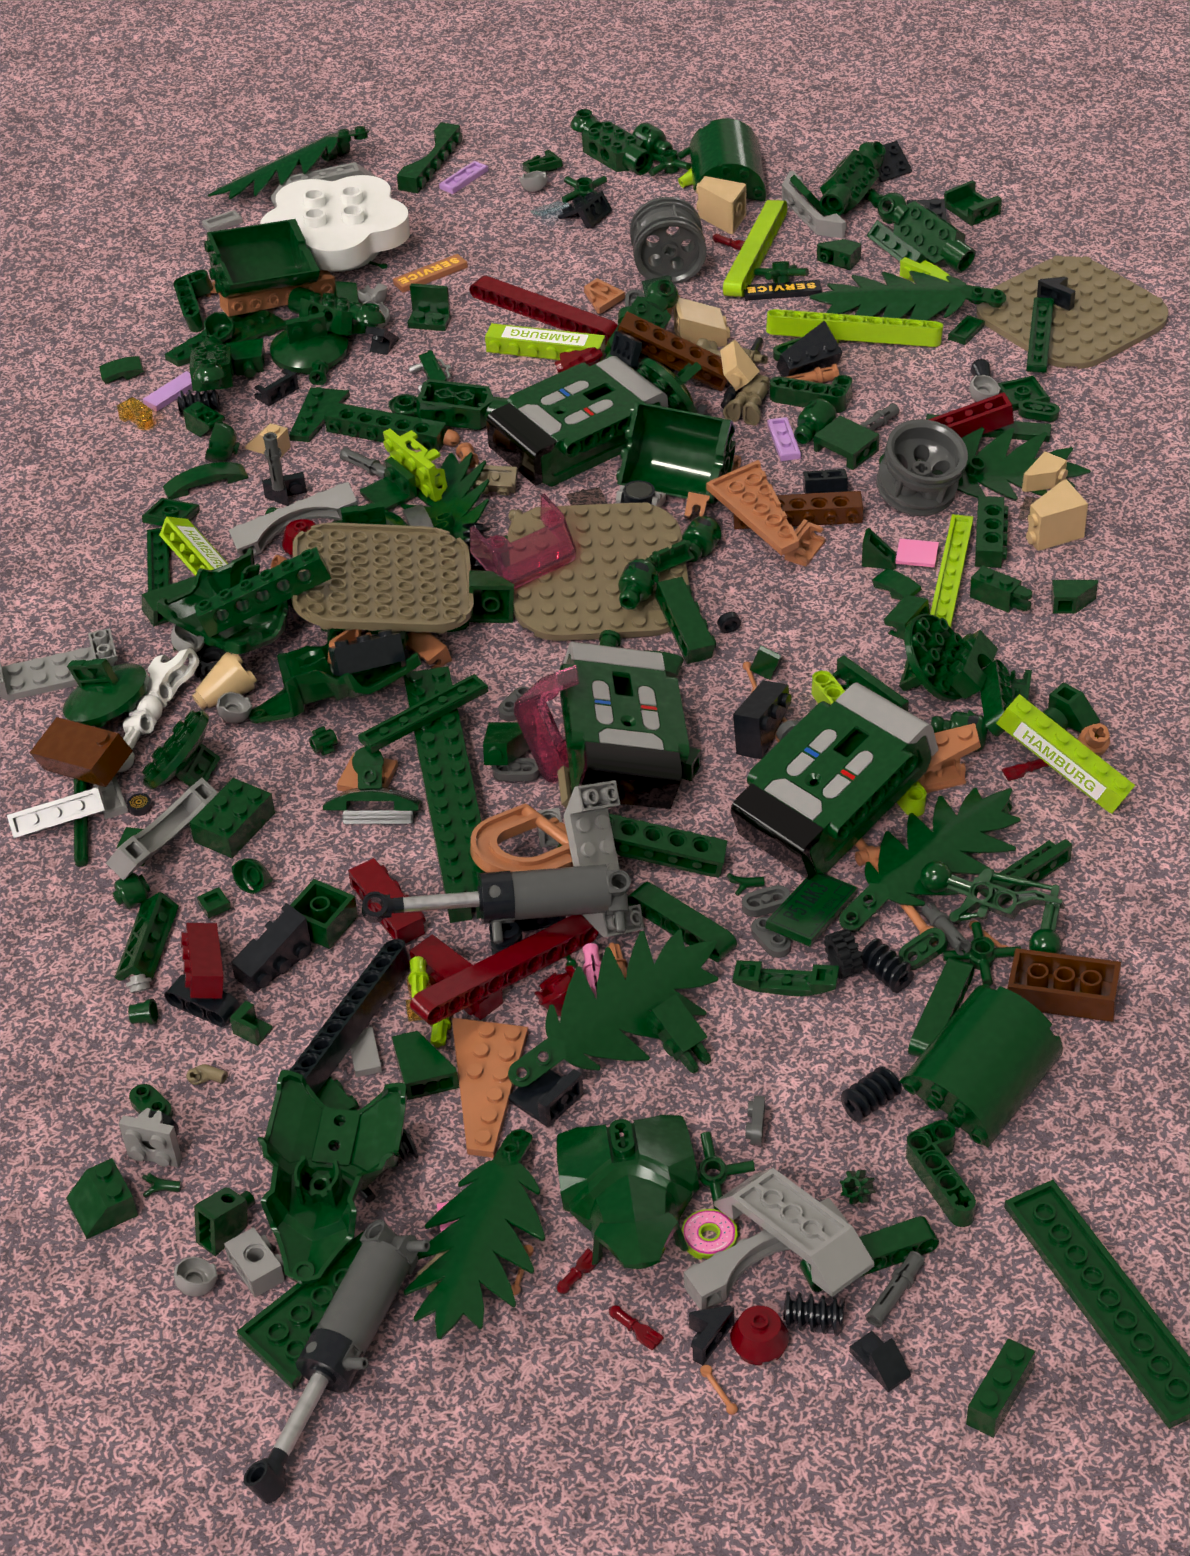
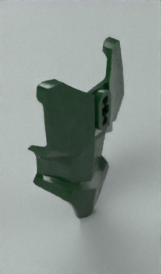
(240, 638)
(311, 678)
(629, 1185)
(316, 1187)

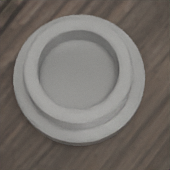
(139, 983)

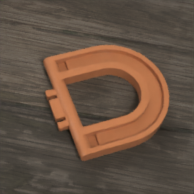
(496, 829)

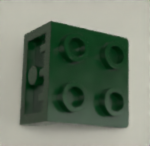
(429, 307)
(394, 489)

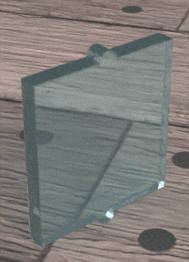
(549, 208)

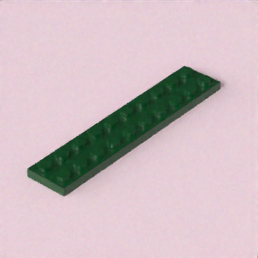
(1106, 1298)

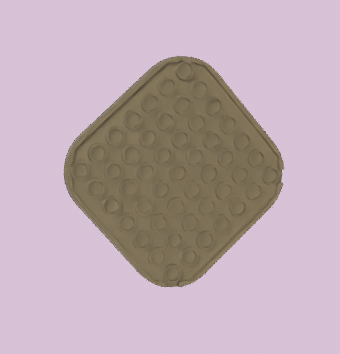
(1105, 318)
(387, 578)
(584, 594)

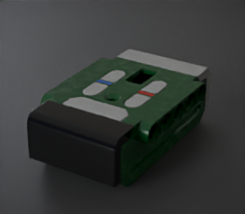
(569, 420)
(624, 723)
(832, 779)

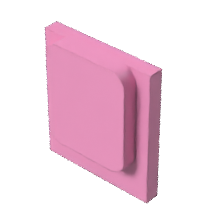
(917, 553)

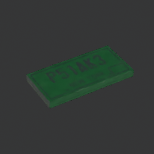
(811, 908)

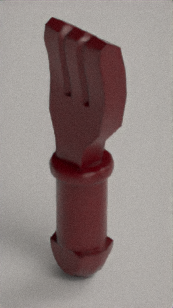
(728, 241)
(1019, 770)
(583, 1265)
(643, 1332)

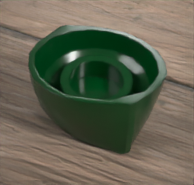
(250, 873)

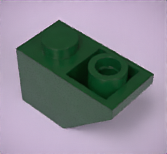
(839, 253)
(201, 418)
(1072, 595)
(1073, 706)

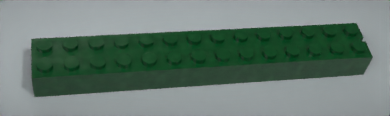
(447, 788)

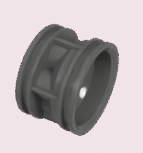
(668, 254)
(910, 483)

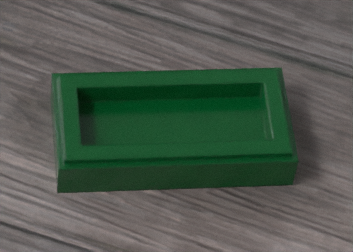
(966, 330)

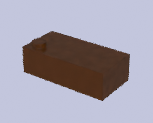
(81, 751)
(1066, 983)

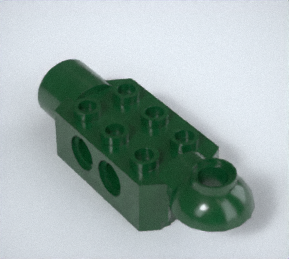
(611, 144)
(852, 178)
(926, 232)
(653, 307)
(340, 315)
(211, 366)
(450, 403)

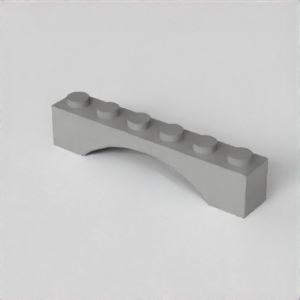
(263, 529)
(151, 839)
(713, 1278)

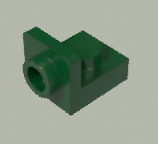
(370, 777)

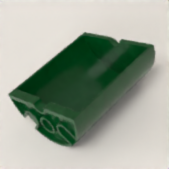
(728, 152)
(260, 258)
(676, 450)
(985, 1062)

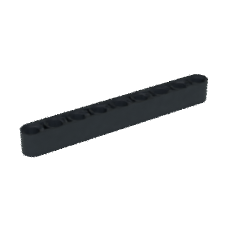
(353, 1014)

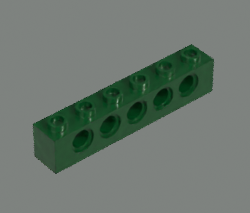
(371, 424)
(257, 602)
(668, 846)

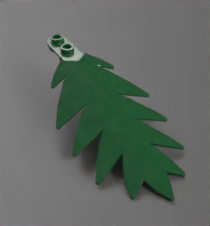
(285, 164)
(899, 296)
(995, 469)
(452, 509)
(950, 837)
(594, 1024)
(479, 1234)

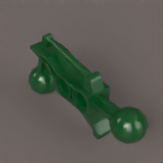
(938, 877)

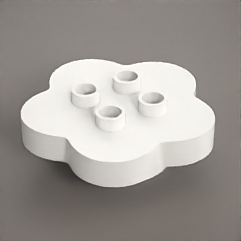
(343, 219)

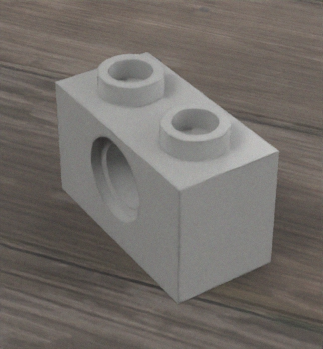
(255, 1262)

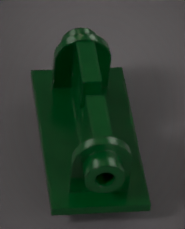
(669, 558)

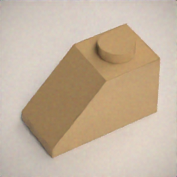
(737, 365)
(257, 442)
(1045, 473)

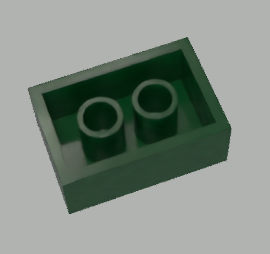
(232, 817)

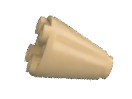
(224, 678)

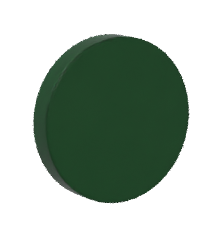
(364, 757)

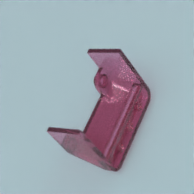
(530, 555)
(539, 725)

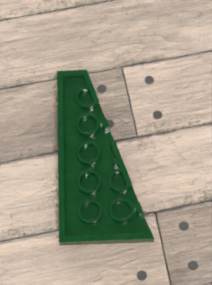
(247, 327)
(286, 1324)

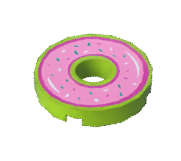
(704, 1221)

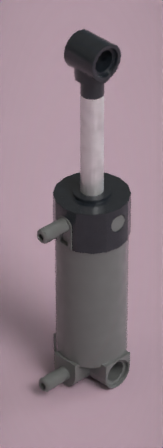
(523, 895)
(341, 1340)

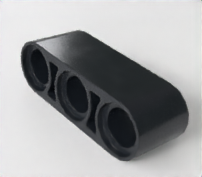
(210, 1009)

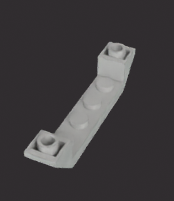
(328, 174)
(828, 226)

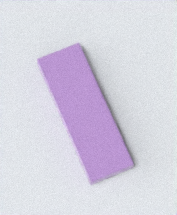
(463, 177)
(168, 392)
(784, 439)

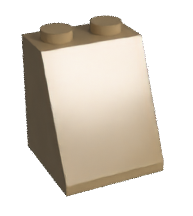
(721, 203)
(699, 321)
(1057, 517)

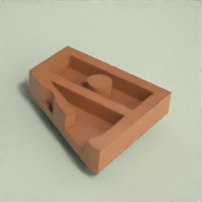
(603, 295)

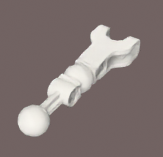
(163, 683)

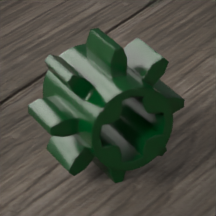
(323, 741)
(854, 1193)

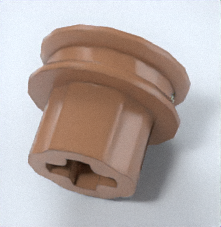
(1095, 738)

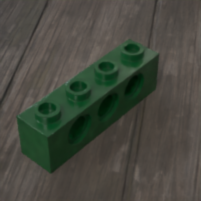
(990, 538)

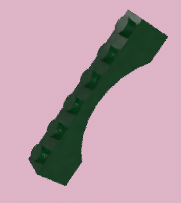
(416, 175)

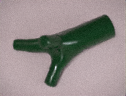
(745, 882)
(160, 1185)

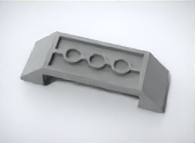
(51, 672)
(593, 844)
(801, 1225)

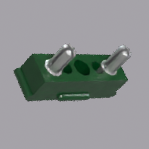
(431, 367)

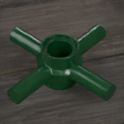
(670, 161)
(582, 186)
(781, 272)
(982, 953)
(714, 1162)

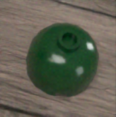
(222, 443)

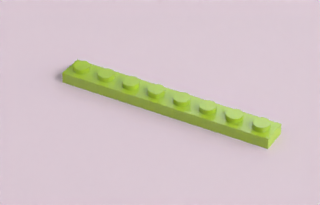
(952, 567)

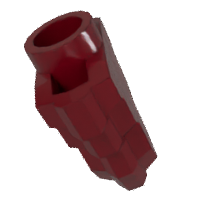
(569, 359)

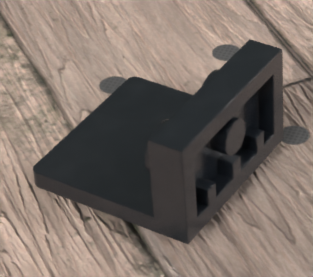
(894, 163)
(590, 208)
(628, 349)
(549, 1096)

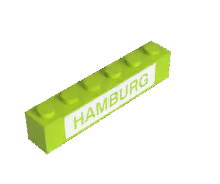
(538, 341)
(190, 545)
(1065, 754)

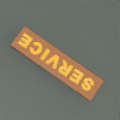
(430, 272)

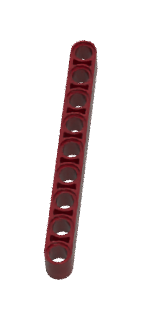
(540, 308)
(503, 969)

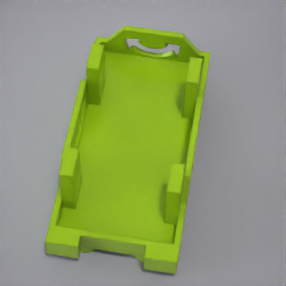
(417, 462)

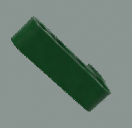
(188, 289)
(801, 392)
(926, 1155)

